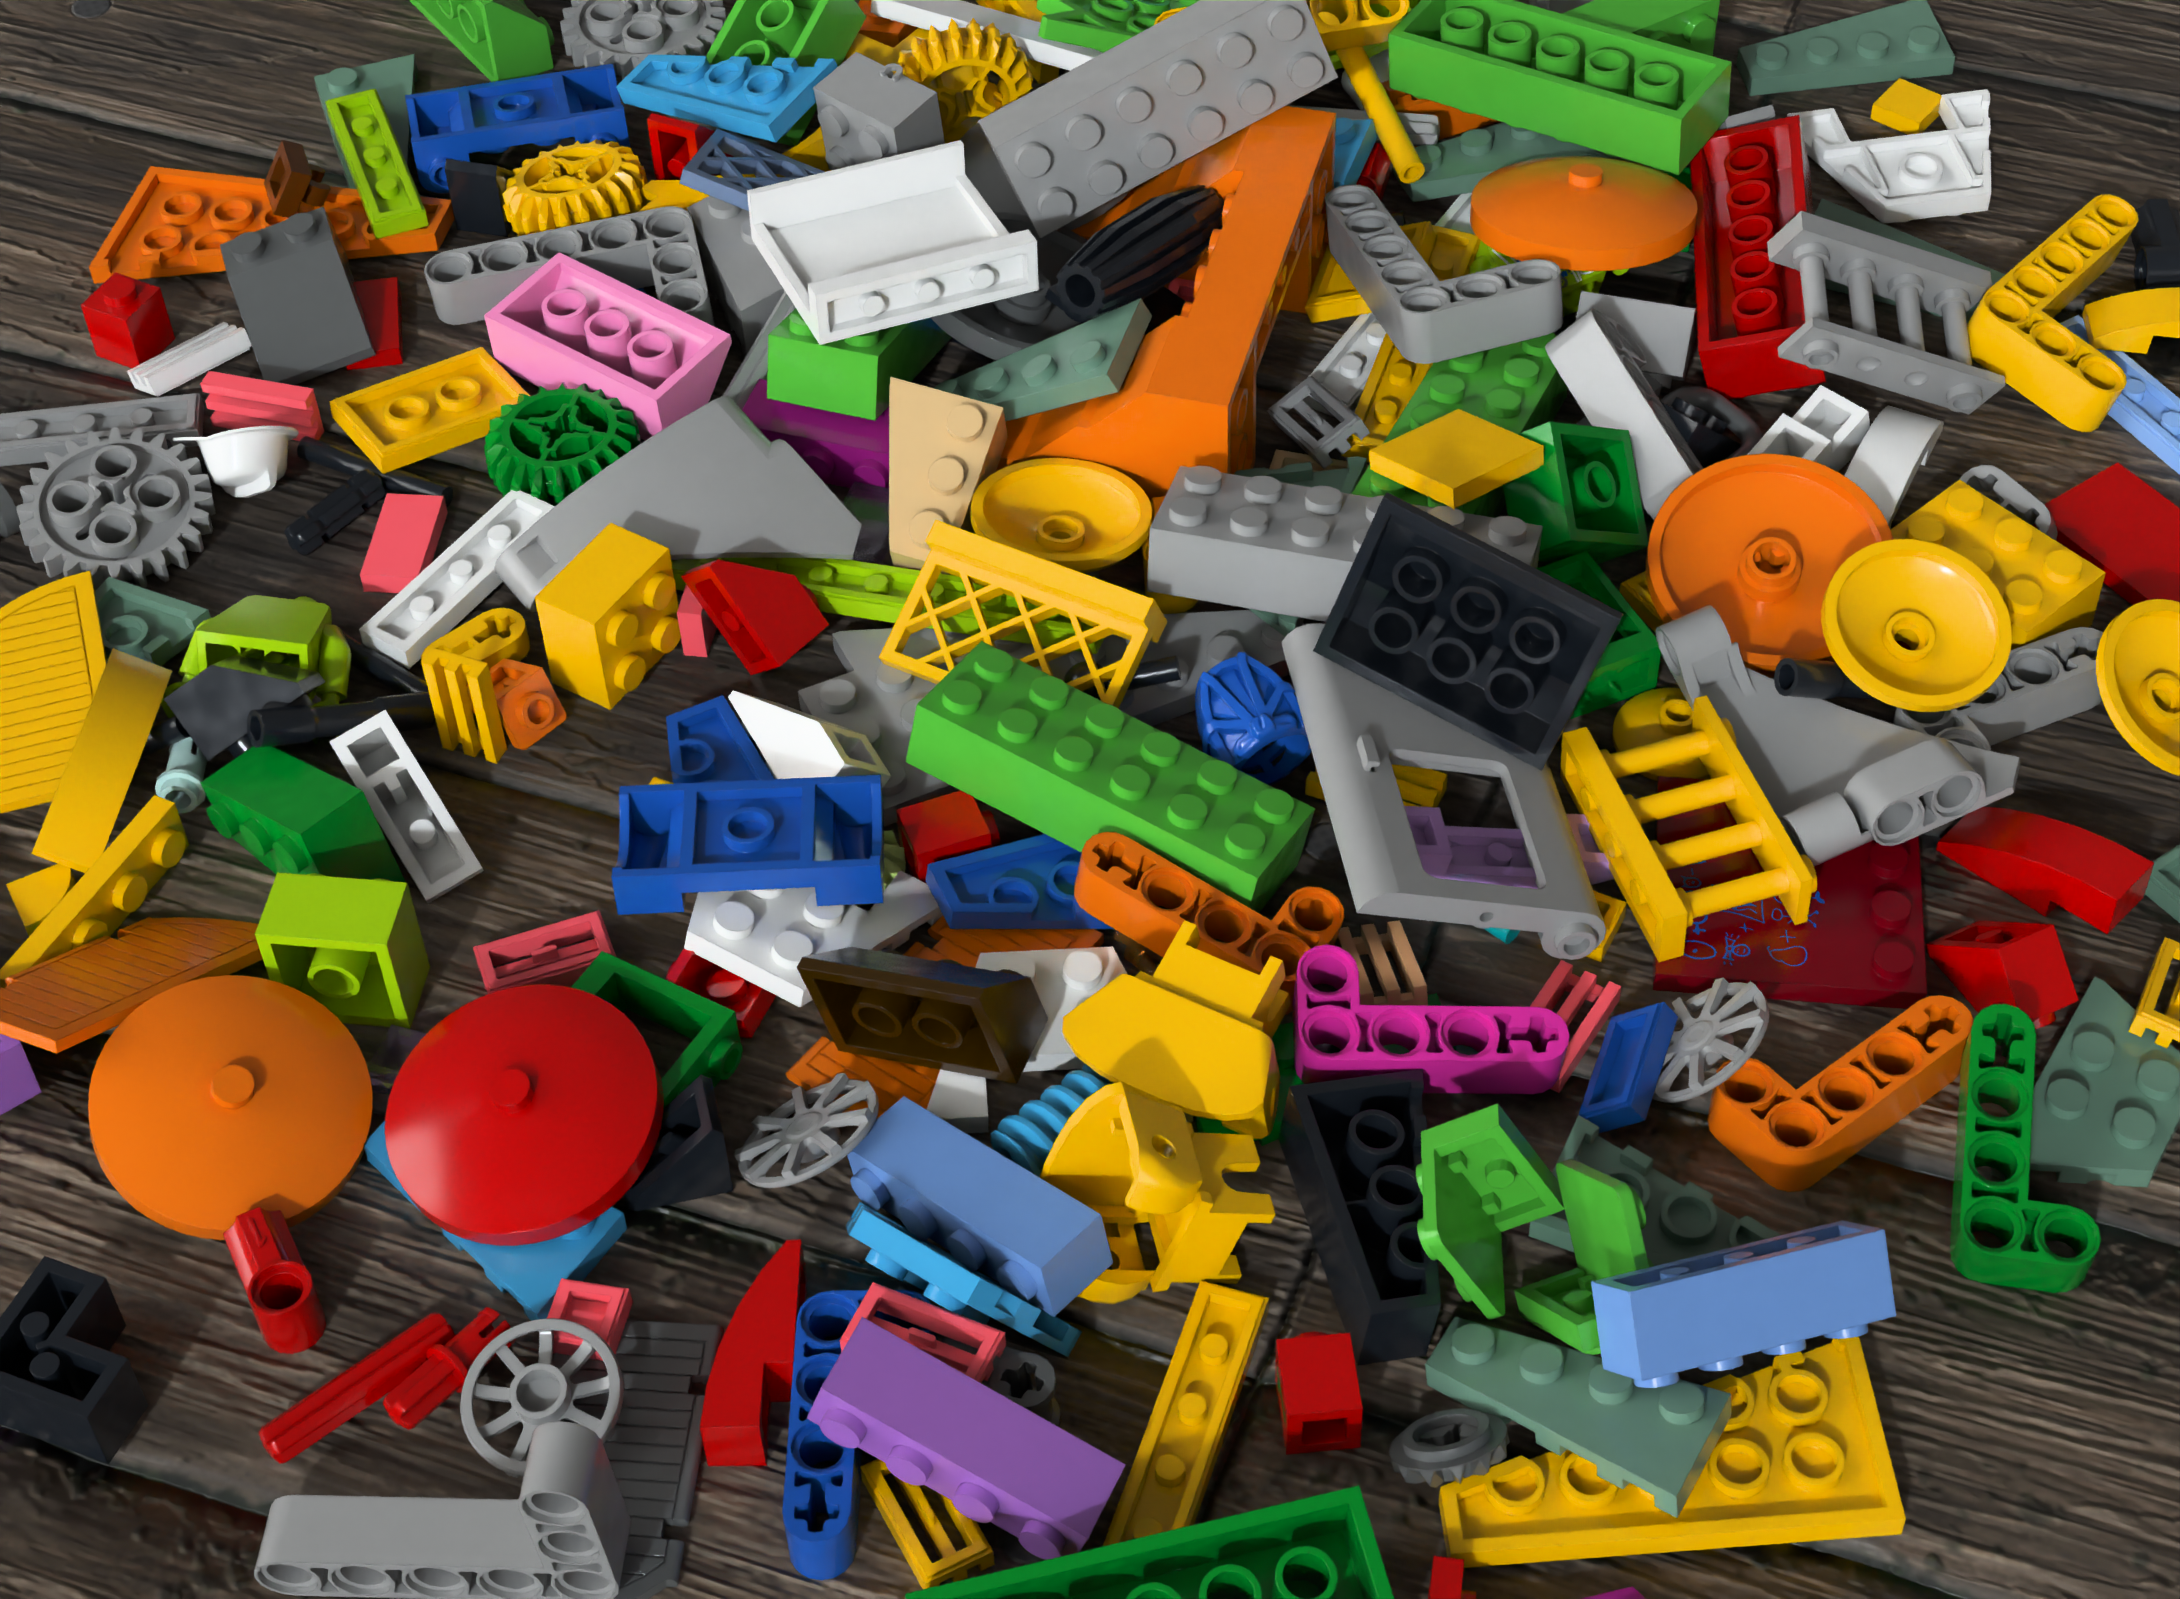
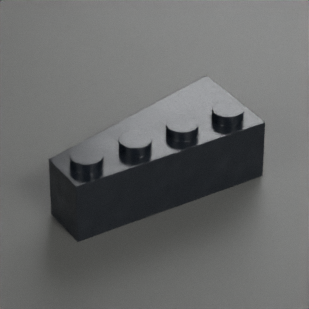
(1355, 1173)

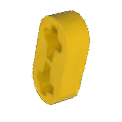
(487, 638)

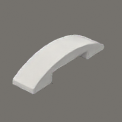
(1891, 456)

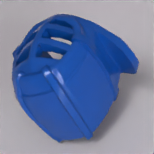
(1243, 710)

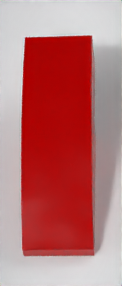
(2050, 864)
(754, 1363)

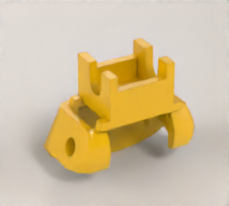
(1190, 1034)
(1145, 1164)

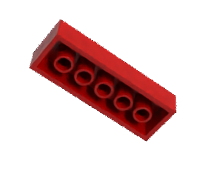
(1745, 192)

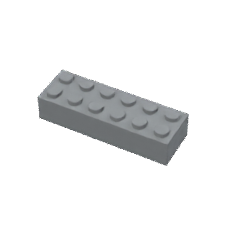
(1154, 103)
(1281, 542)

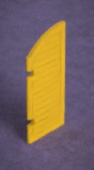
(47, 681)

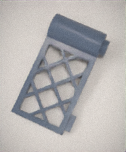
(748, 159)

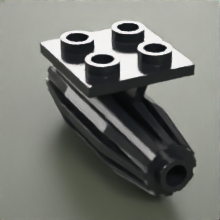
(1139, 257)

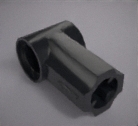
(2157, 246)

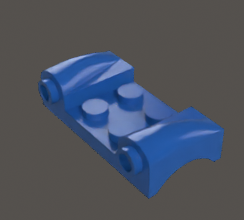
(513, 113)
(750, 839)

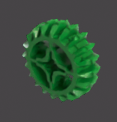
(557, 441)

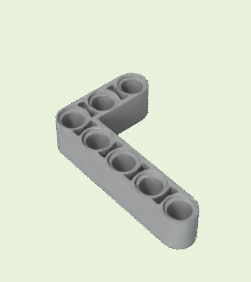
(632, 248)
(1430, 316)
(551, 1543)

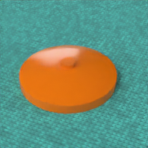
(1583, 213)
(1760, 548)
(229, 1104)

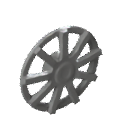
(1709, 1040)
(808, 1133)
(540, 1391)

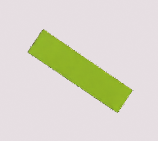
(376, 163)

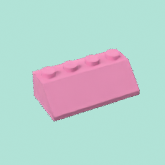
(600, 332)

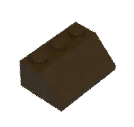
(926, 1011)

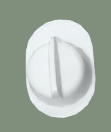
(245, 458)

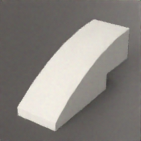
(1822, 431)

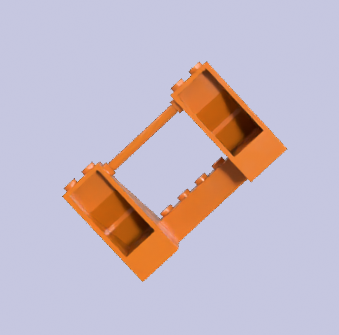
(1195, 374)

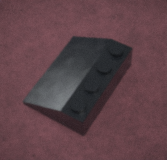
(1466, 631)

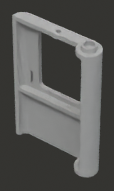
(1356, 738)

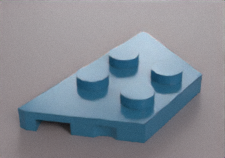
(952, 1282)

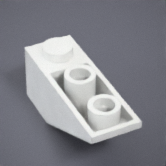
(804, 744)

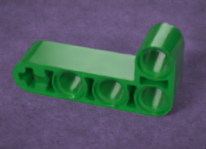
(2006, 1146)

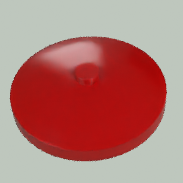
(524, 1115)

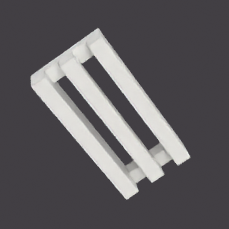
(190, 359)

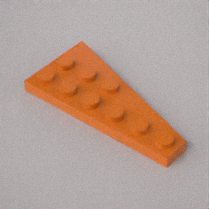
(185, 215)

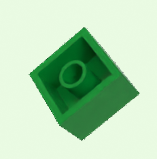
(1582, 493)

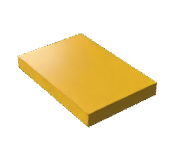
(426, 409)

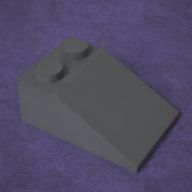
(297, 298)

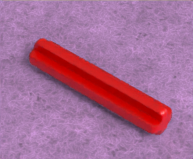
(353, 1389)

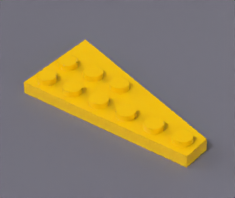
(1790, 1467)

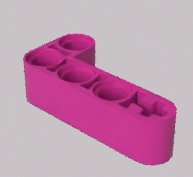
(1424, 1031)

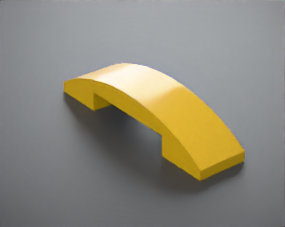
(2132, 319)
(102, 762)

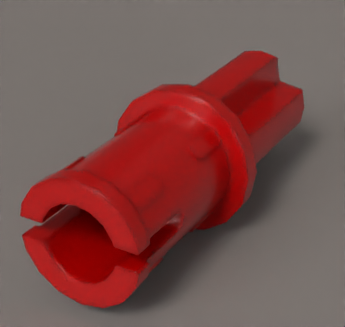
(442, 1372)

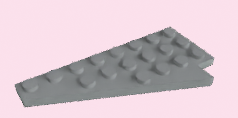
(884, 699)

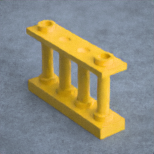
(1643, 864)

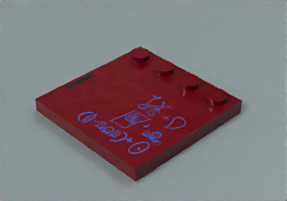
(1853, 950)

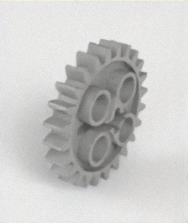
(632, 29)
(116, 508)

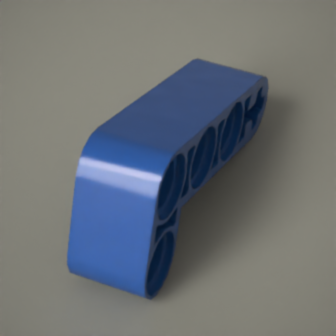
(830, 1489)

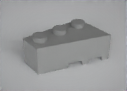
(735, 267)

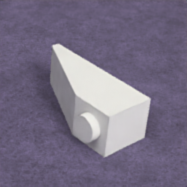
(406, 806)

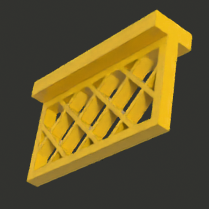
(1029, 580)

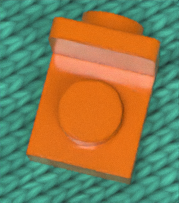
(525, 702)

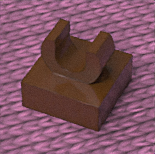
(294, 181)

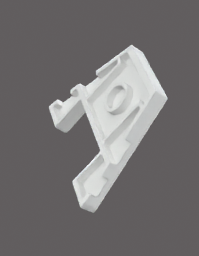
(1911, 173)
(770, 930)
(1062, 982)

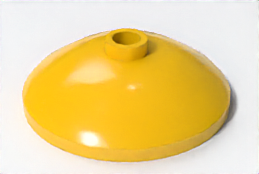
(1063, 512)
(1934, 605)
(2142, 679)

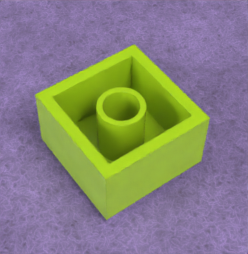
(346, 945)

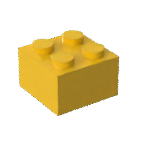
(609, 616)

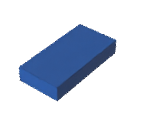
(1628, 1067)

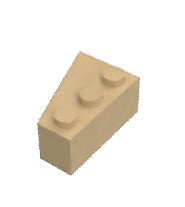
(936, 461)

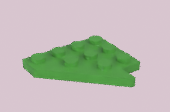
(1100, 22)

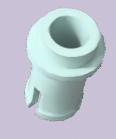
(183, 777)

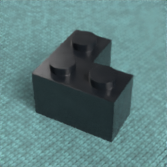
(59, 1367)

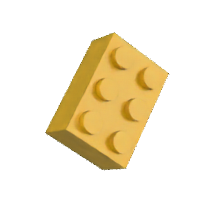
(2038, 577)

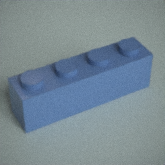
(980, 1206)
(1743, 1302)

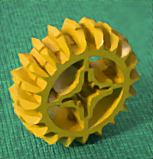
(957, 69)
(574, 187)

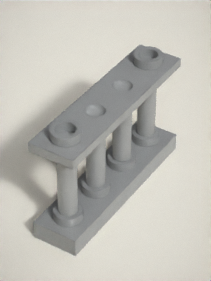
(1893, 271)

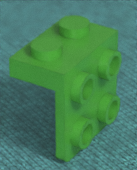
(1475, 1184)
(1607, 1241)

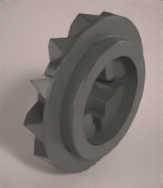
(1449, 1446)

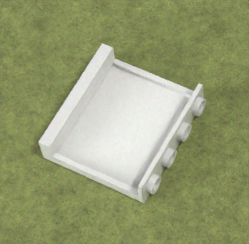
(888, 243)

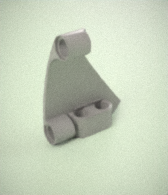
(701, 491)
(1825, 767)

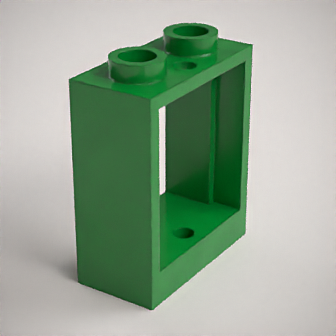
(1632, 654)
(713, 1027)

